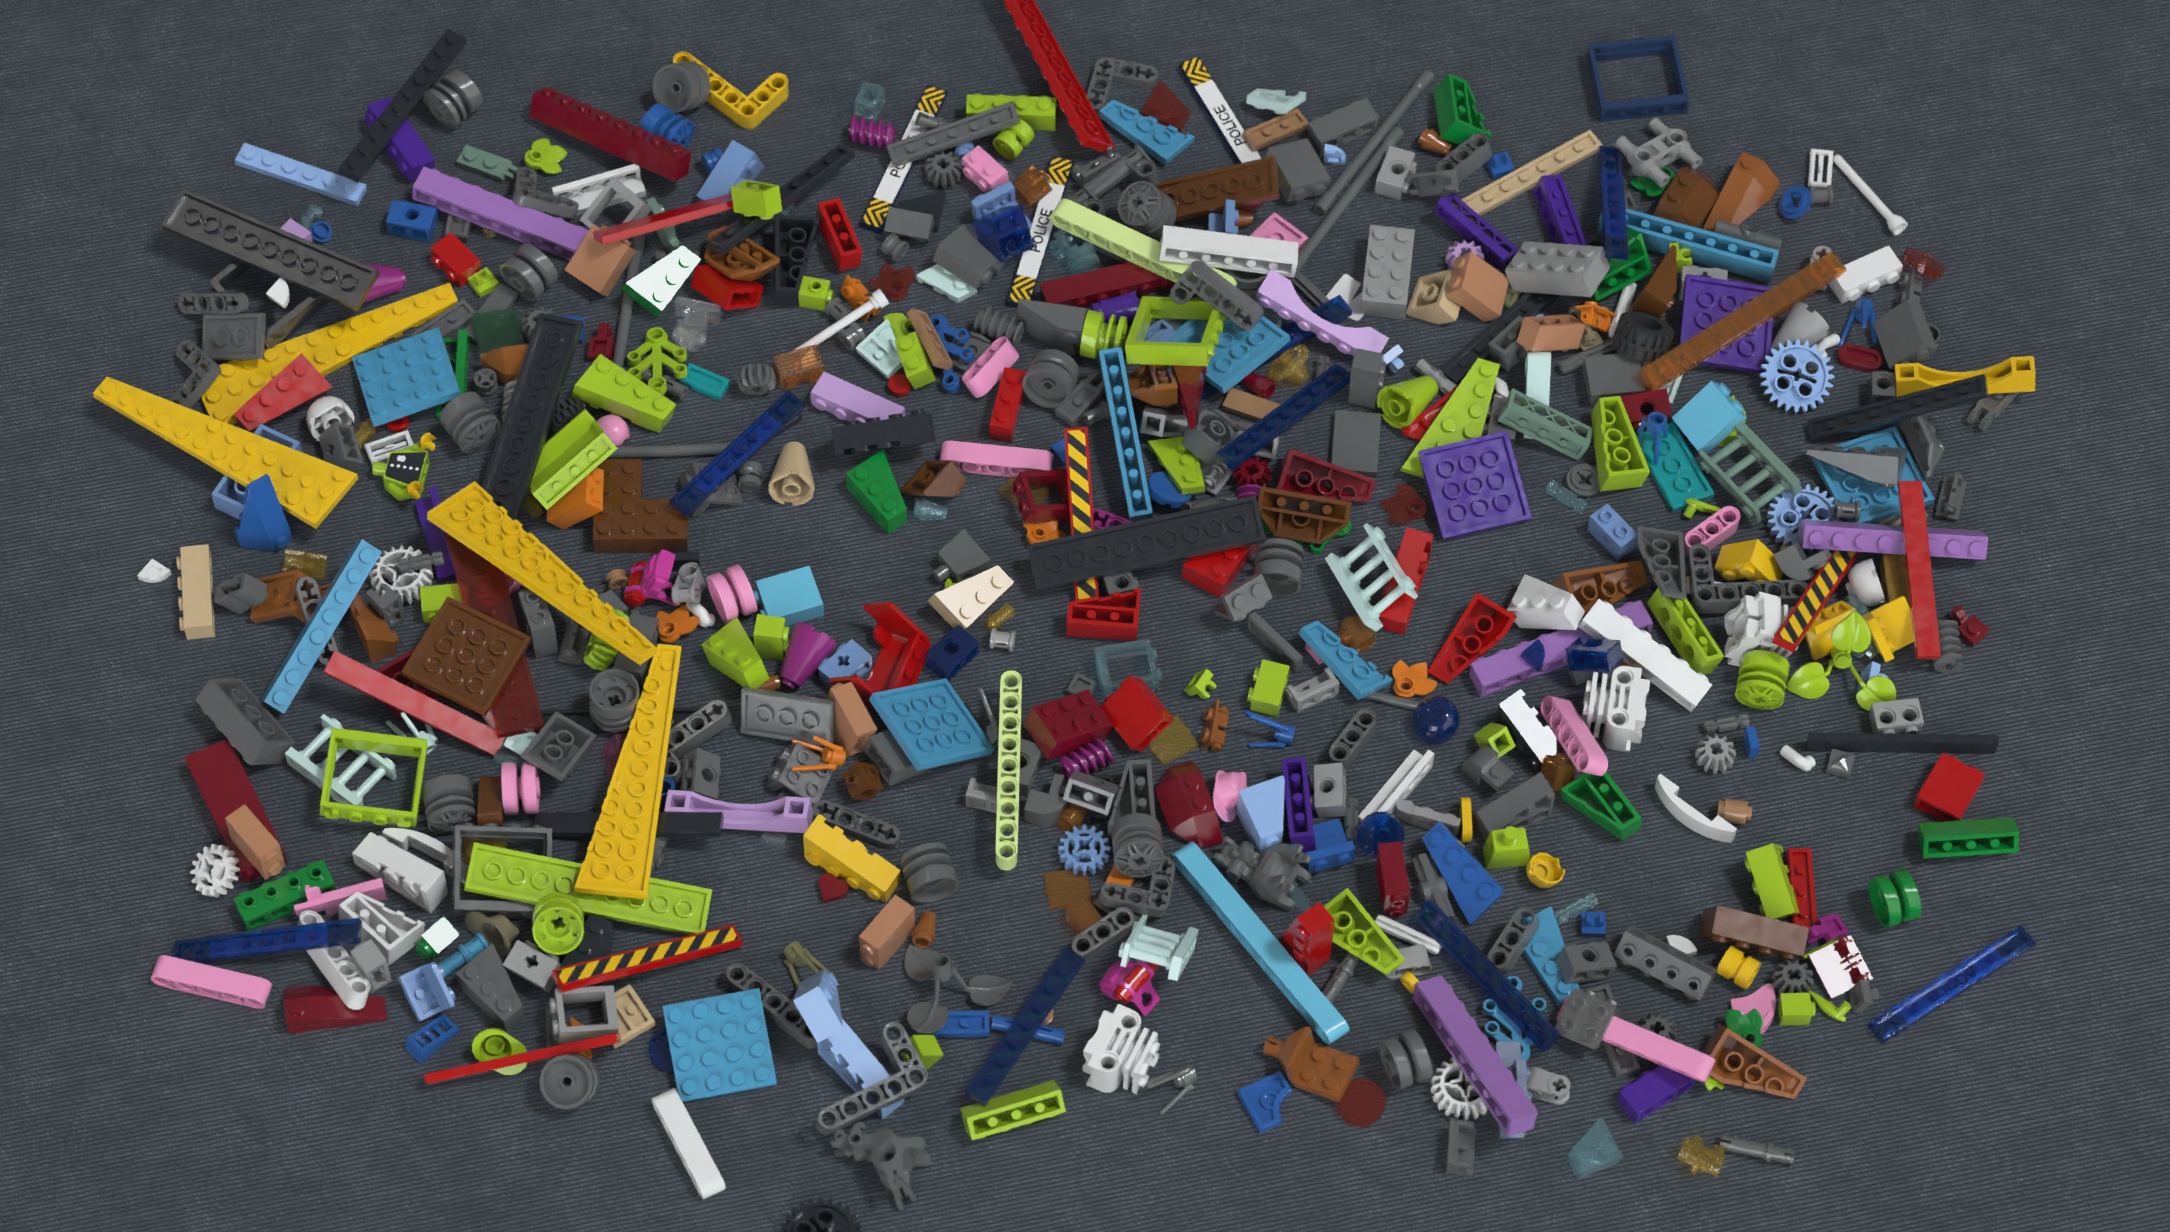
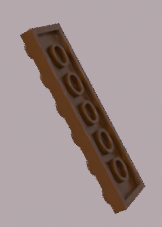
(1208, 190)

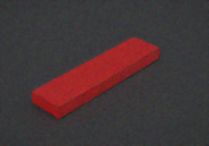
(1802, 879)

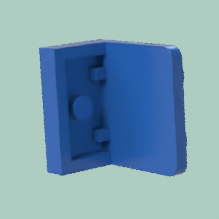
(1331, 847)

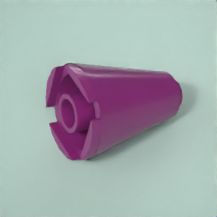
(388, 282)
(804, 654)

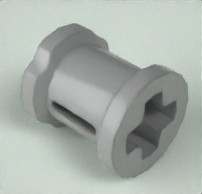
(1002, 639)

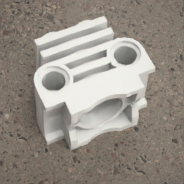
(1754, 626)
(1618, 708)
(1120, 1052)

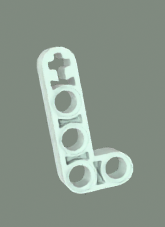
(1538, 378)

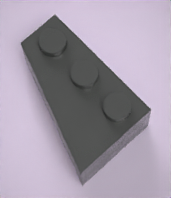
(1518, 808)
(491, 989)

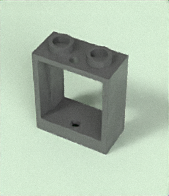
(538, 624)

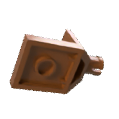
(282, 599)
(1312, 1064)

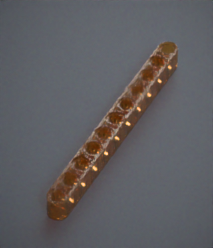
(1742, 321)

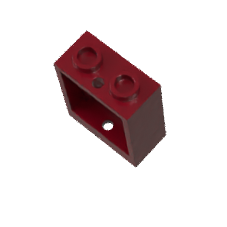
(1042, 513)
(1392, 879)

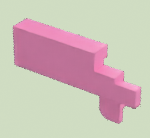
(331, 900)

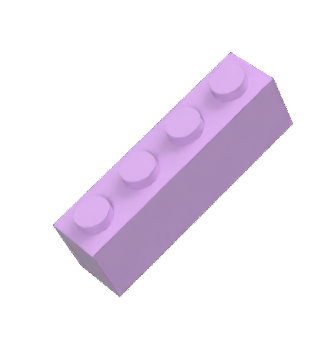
(850, 401)

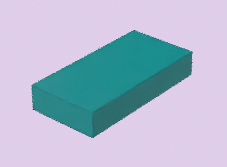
(705, 382)

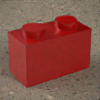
(454, 259)

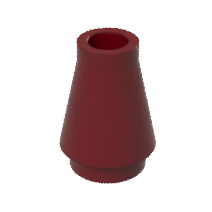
(1260, 385)

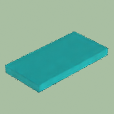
(1677, 470)

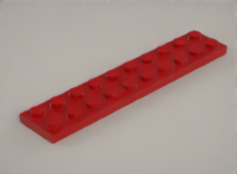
(1059, 74)

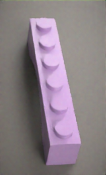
(1280, 295)
(781, 815)

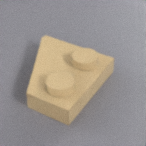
(632, 1015)

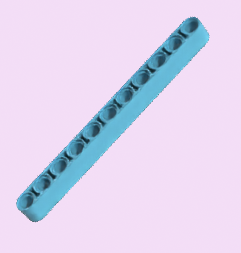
(1260, 943)

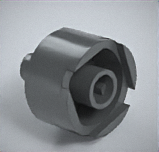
(1210, 434)

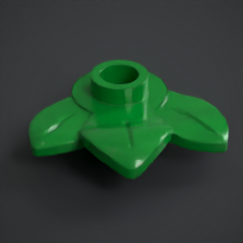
(1648, 185)
(1745, 1024)

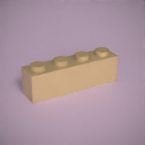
(197, 592)

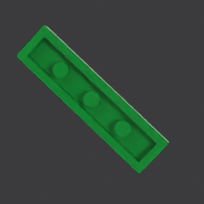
(459, 359)

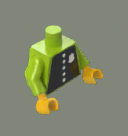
(406, 469)

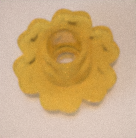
(1291, 365)

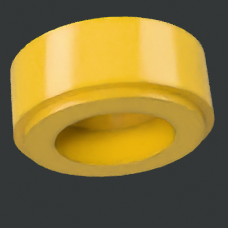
(1409, 981)

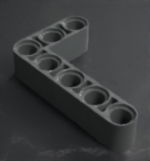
(1736, 591)
(879, 1090)

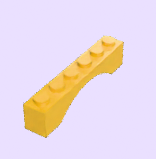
(2009, 376)

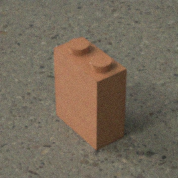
(600, 264)
(1477, 286)
(851, 719)
(255, 842)
(886, 933)

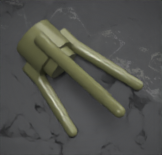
(799, 956)

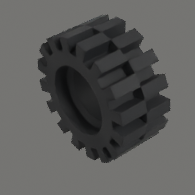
(565, 413)

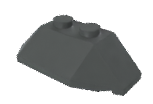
(1922, 444)

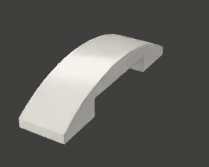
(1717, 829)
(405, 838)

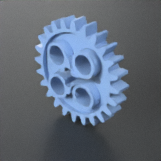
(1791, 396)
(1786, 507)

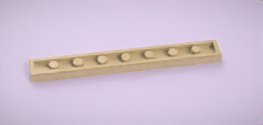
(1529, 174)

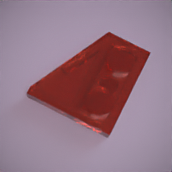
(1166, 108)

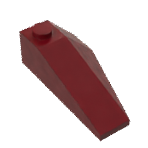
(1190, 389)
(1320, 478)
(321, 1008)

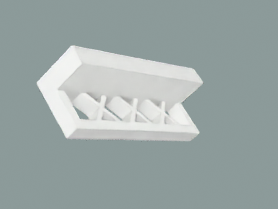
(586, 196)
(1400, 783)

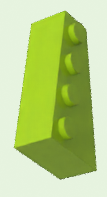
(624, 395)
(1616, 447)

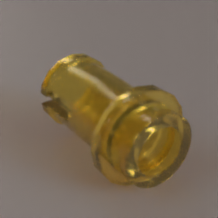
(1000, 617)

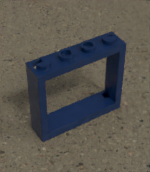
(1640, 106)

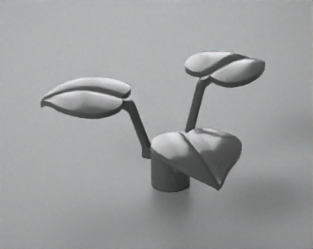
(924, 963)

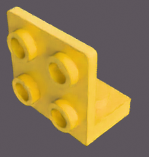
(1890, 627)
(1820, 632)

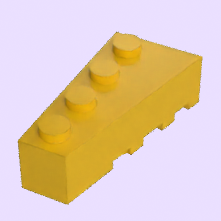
(849, 860)

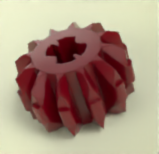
(1252, 473)

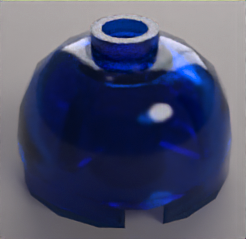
(1436, 719)

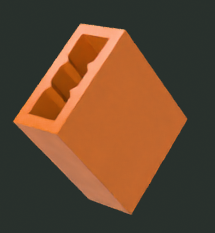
(580, 502)

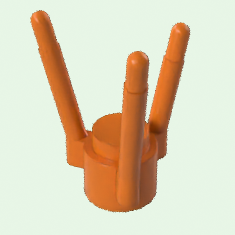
(832, 755)

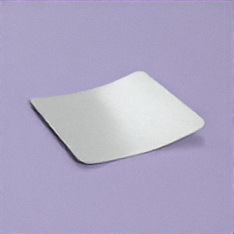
(1347, 288)

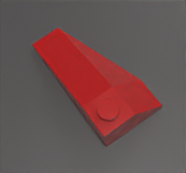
(1475, 633)

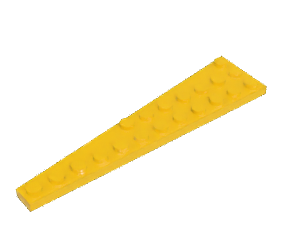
(324, 348)
(301, 482)
(493, 535)
(625, 833)

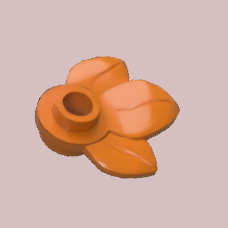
(1042, 531)
(675, 624)
(1412, 677)

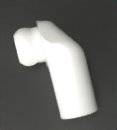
(1826, 343)
(1501, 388)
(704, 618)
(1798, 760)

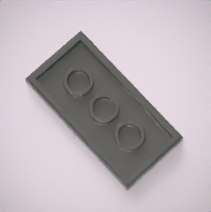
(786, 716)

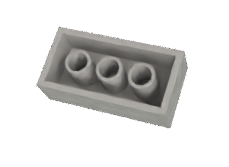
(1557, 269)
(1387, 272)

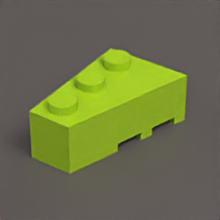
(735, 655)

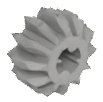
(1715, 745)

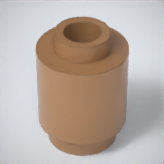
(1735, 811)

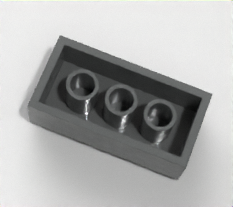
(244, 721)

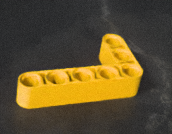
(757, 104)

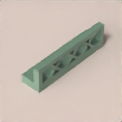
(1545, 428)

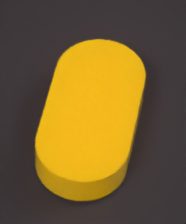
(1466, 819)

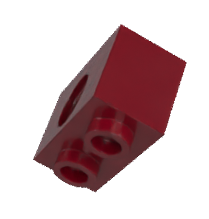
(1656, 399)

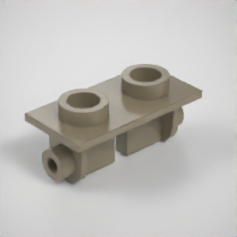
(1590, 336)

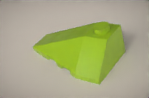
(1361, 935)

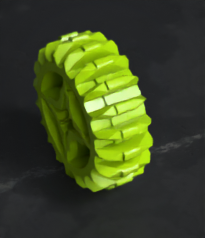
(598, 652)

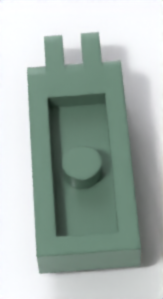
(486, 164)
(666, 234)

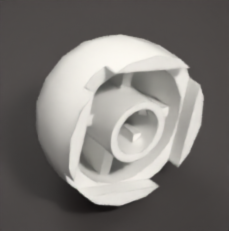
(325, 412)
(1865, 584)

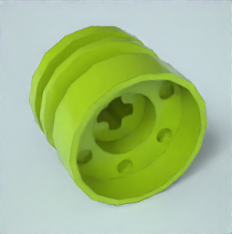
(1102, 336)
(1762, 679)
(562, 935)

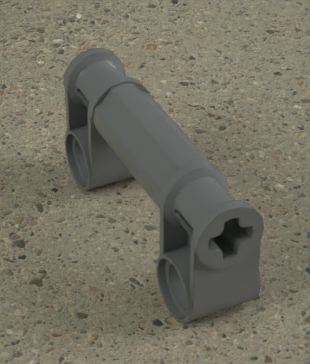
(1133, 163)

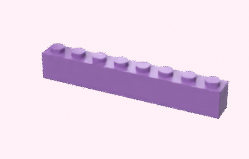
(498, 213)
(1889, 539)
(1509, 668)
(1475, 1055)

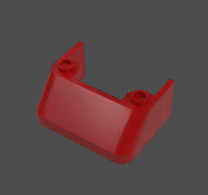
(900, 655)

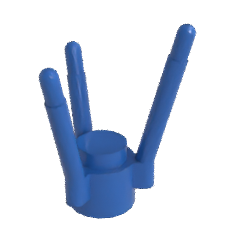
(1863, 312)
(1655, 425)
(1283, 732)

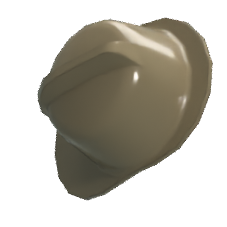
(494, 929)

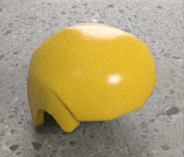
(1544, 870)

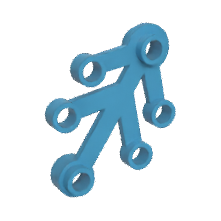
(1502, 1018)

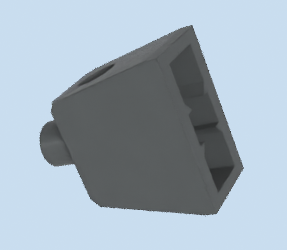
(961, 559)

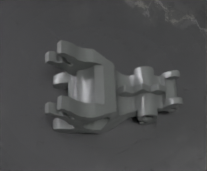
(1267, 874)
(890, 1155)

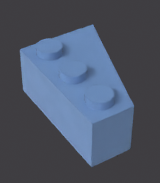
(733, 167)

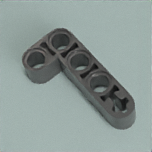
(1219, 299)
(693, 737)

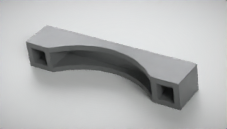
(1172, 423)

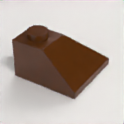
(935, 479)

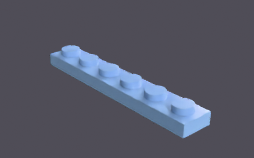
(300, 174)

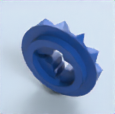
(1787, 202)

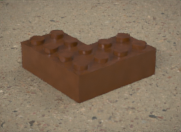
(632, 522)

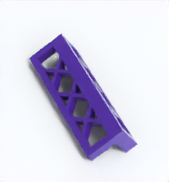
(1558, 211)
(1473, 232)
(435, 535)

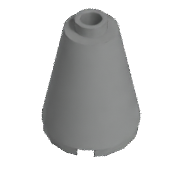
(1800, 325)

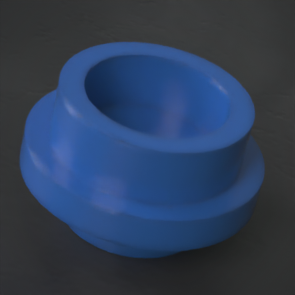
(321, 232)

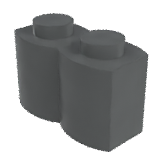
(240, 593)

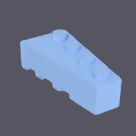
(819, 1004)
(856, 1065)

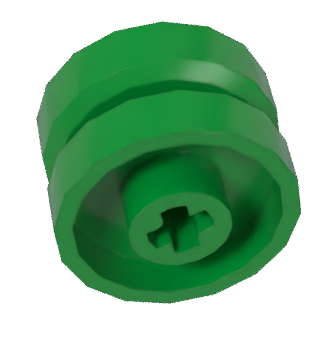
(1894, 898)

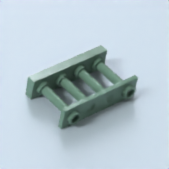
(1758, 452)

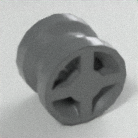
(895, 247)
(851, 336)
(486, 376)

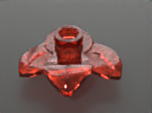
(892, 279)
(1402, 504)

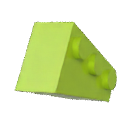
(1771, 882)

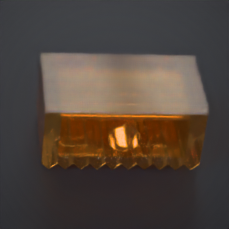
(798, 366)

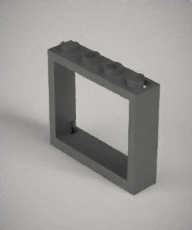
(492, 832)

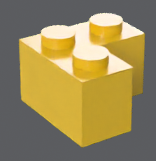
(1749, 561)

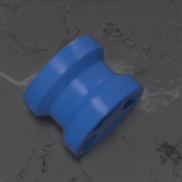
(710, 160)

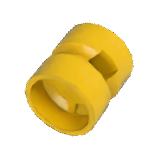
(1737, 967)

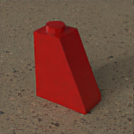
(726, 291)

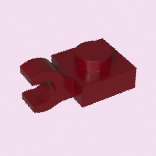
(602, 344)
(1971, 628)

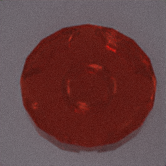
(1925, 264)
(1362, 1103)

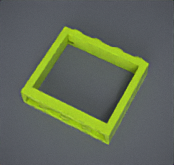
(1173, 353)
(374, 743)

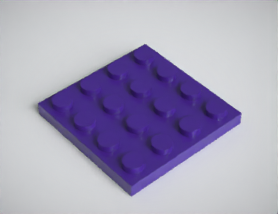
(1712, 299)
(1474, 485)

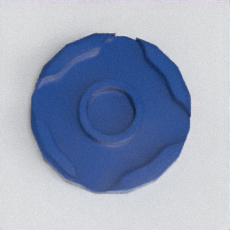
(1164, 490)

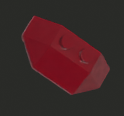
(1188, 806)

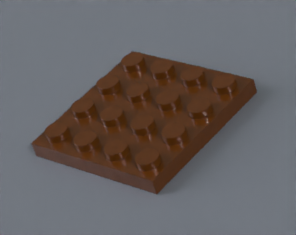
(466, 656)

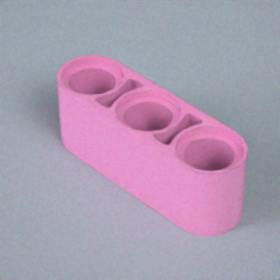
(990, 367)
(1714, 524)

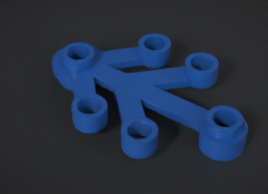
(944, 328)

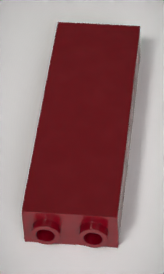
(225, 790)

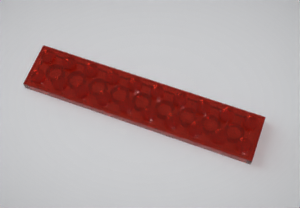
(486, 590)

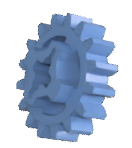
(1084, 859)

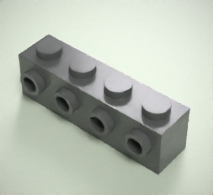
(1665, 963)

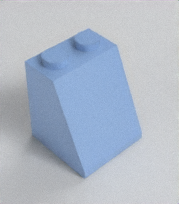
(1262, 813)

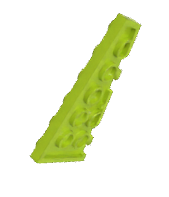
(1462, 415)

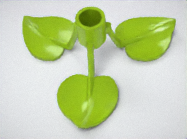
(1847, 636)

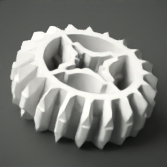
(405, 584)
(1444, 1092)

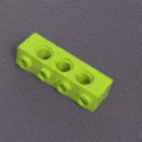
(1686, 632)

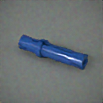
(1044, 1033)

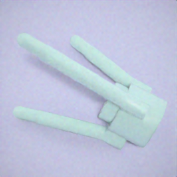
(422, 735)

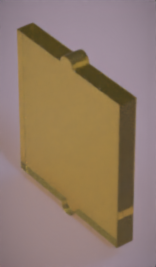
(1173, 742)

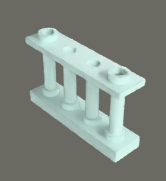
(1350, 581)
(315, 773)
(1159, 947)

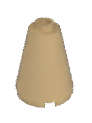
(792, 476)

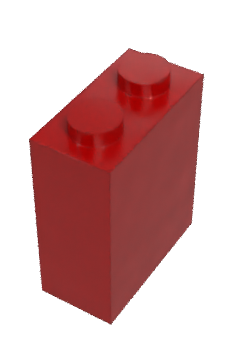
(1136, 713)
(1949, 789)

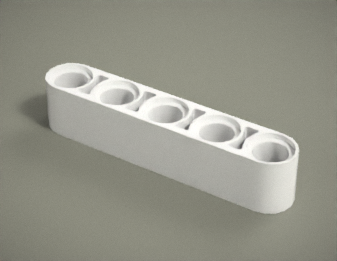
(338, 968)
(688, 1143)

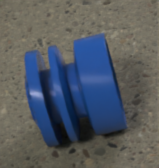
(664, 122)

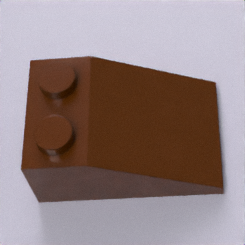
(1659, 287)

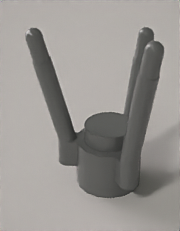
(992, 730)
(1182, 1077)

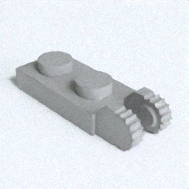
(1426, 817)

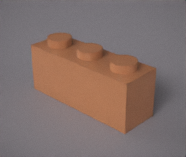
(1551, 333)

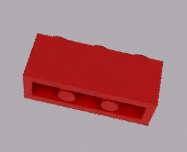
(839, 234)
(1007, 405)

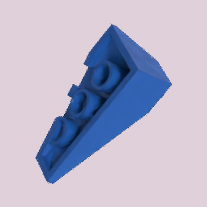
(263, 520)

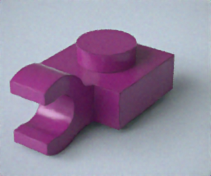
(1829, 928)

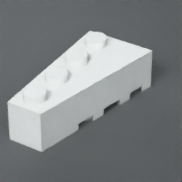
(402, 871)

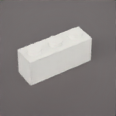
(1867, 275)

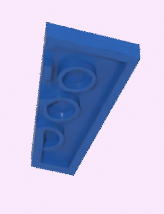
(1466, 877)

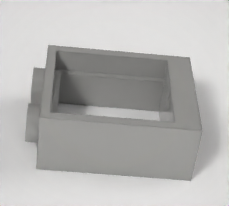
(640, 210)
(584, 994)

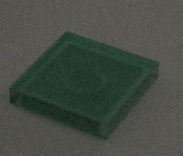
(496, 329)

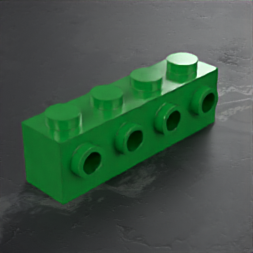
(1968, 837)
(278, 897)

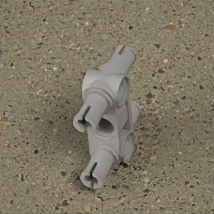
(1658, 152)

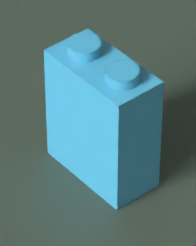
(1709, 416)
(790, 596)

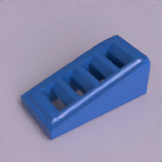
(420, 1048)

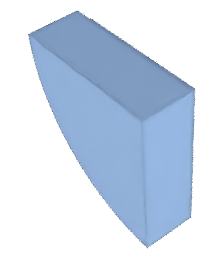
(1334, 155)

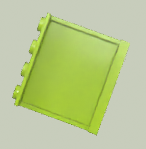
(570, 458)

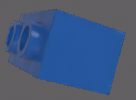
(420, 228)

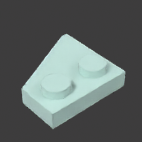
(946, 283)
(881, 350)

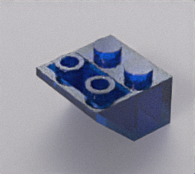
(1004, 232)

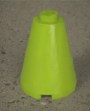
(1406, 400)

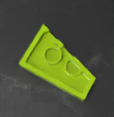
(1180, 464)

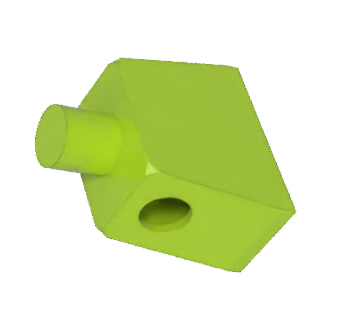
(1506, 848)

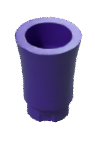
(1121, 305)

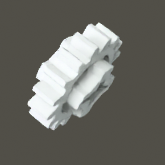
(215, 870)

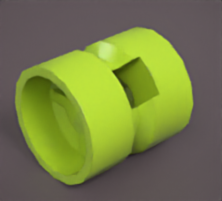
(1013, 139)

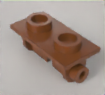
(1214, 717)

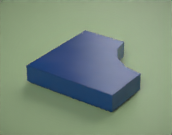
(1264, 1100)

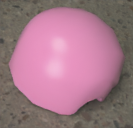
(615, 428)

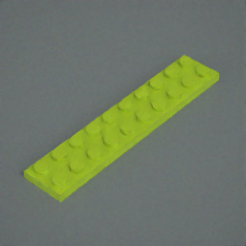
(531, 877)

